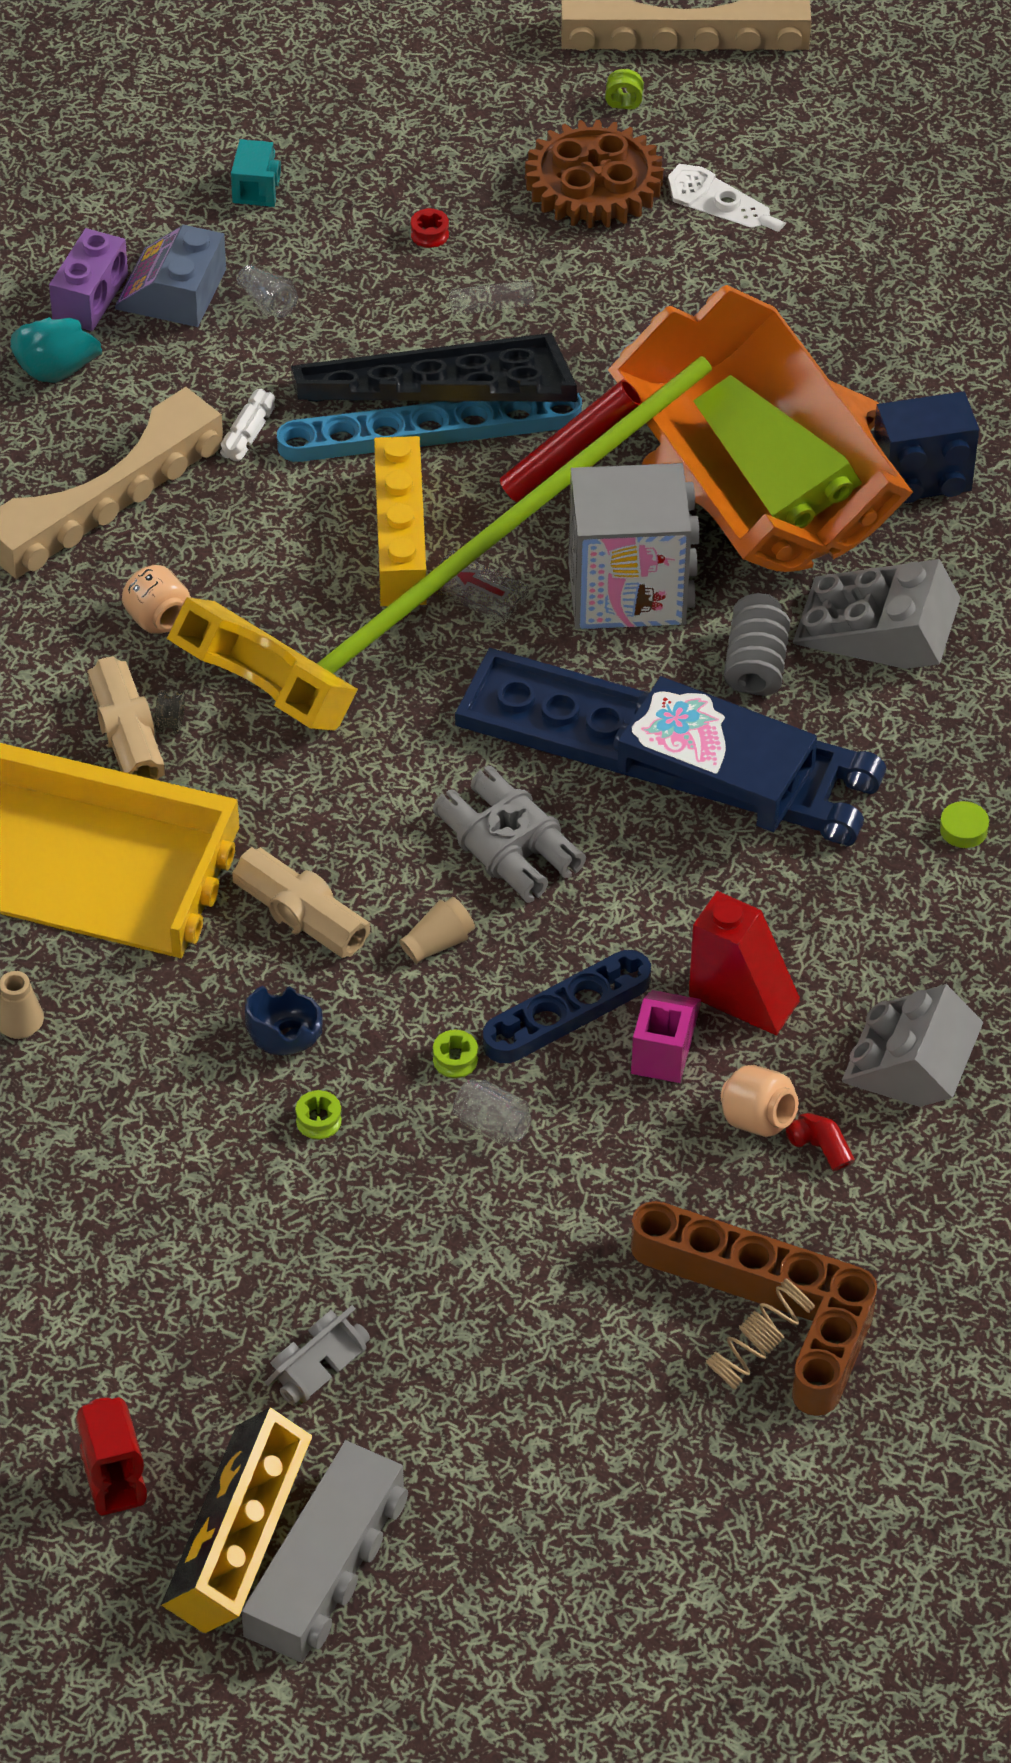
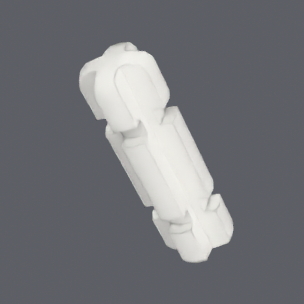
(247, 425)

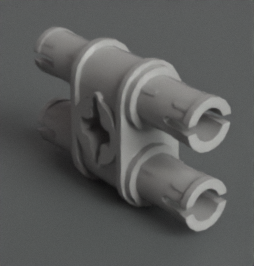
(509, 833)

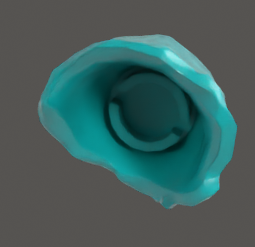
(53, 348)

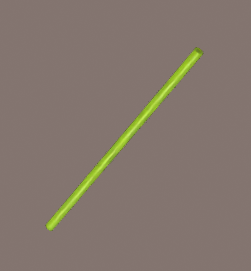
(514, 516)

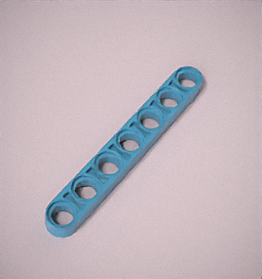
(407, 421)

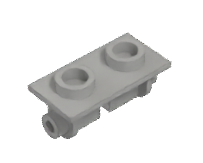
(301, 1368)

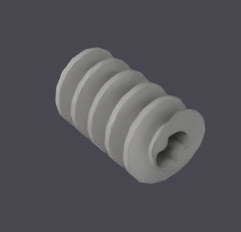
(757, 645)

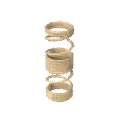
(761, 1333)

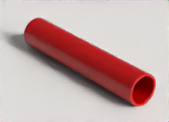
(570, 440)

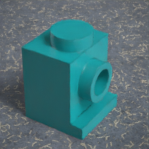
(255, 173)

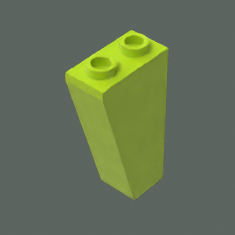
(780, 458)

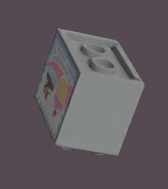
(631, 545)

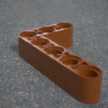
(726, 1269)

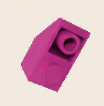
(664, 1035)

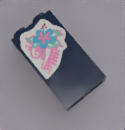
(719, 747)

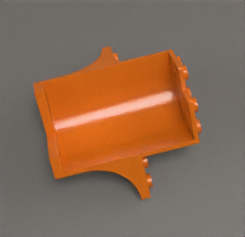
(762, 352)

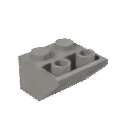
(915, 1047)

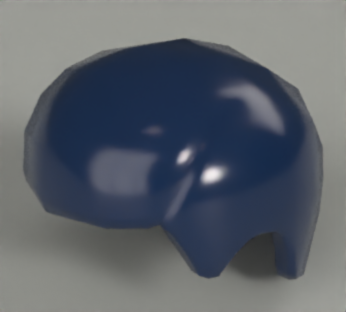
(272, 1013)

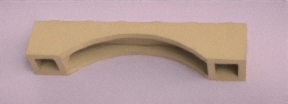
(643, 26)
(40, 526)

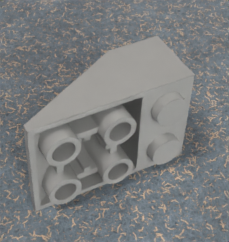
(882, 614)

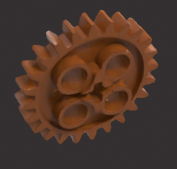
(594, 173)

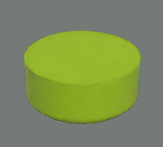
(964, 824)

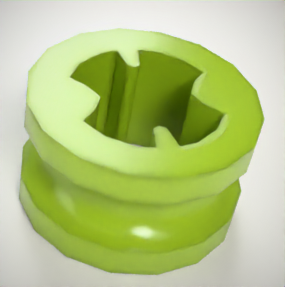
(624, 79)
(468, 1057)
(321, 1128)

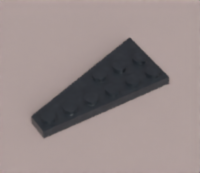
(491, 370)

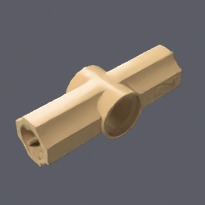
(125, 719)
(301, 902)

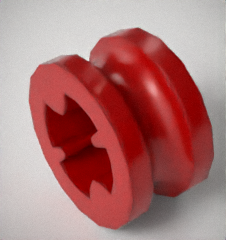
(429, 219)

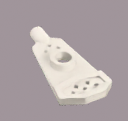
(709, 194)

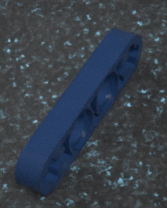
(562, 1001)

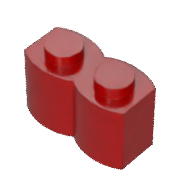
(111, 1455)

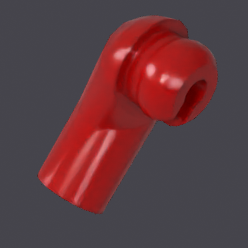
(824, 1134)

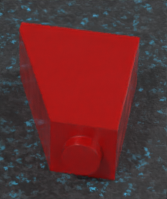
(740, 965)

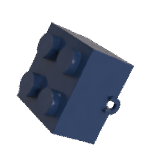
(930, 443)

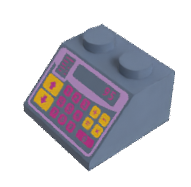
(176, 276)

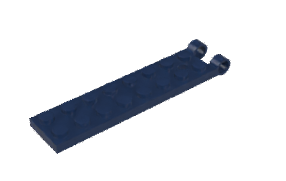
(582, 714)

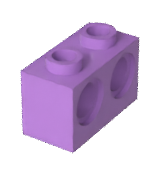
(89, 278)

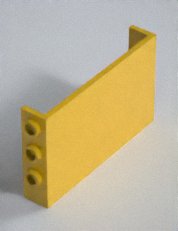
(109, 850)

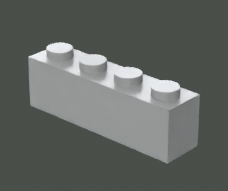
(324, 1552)

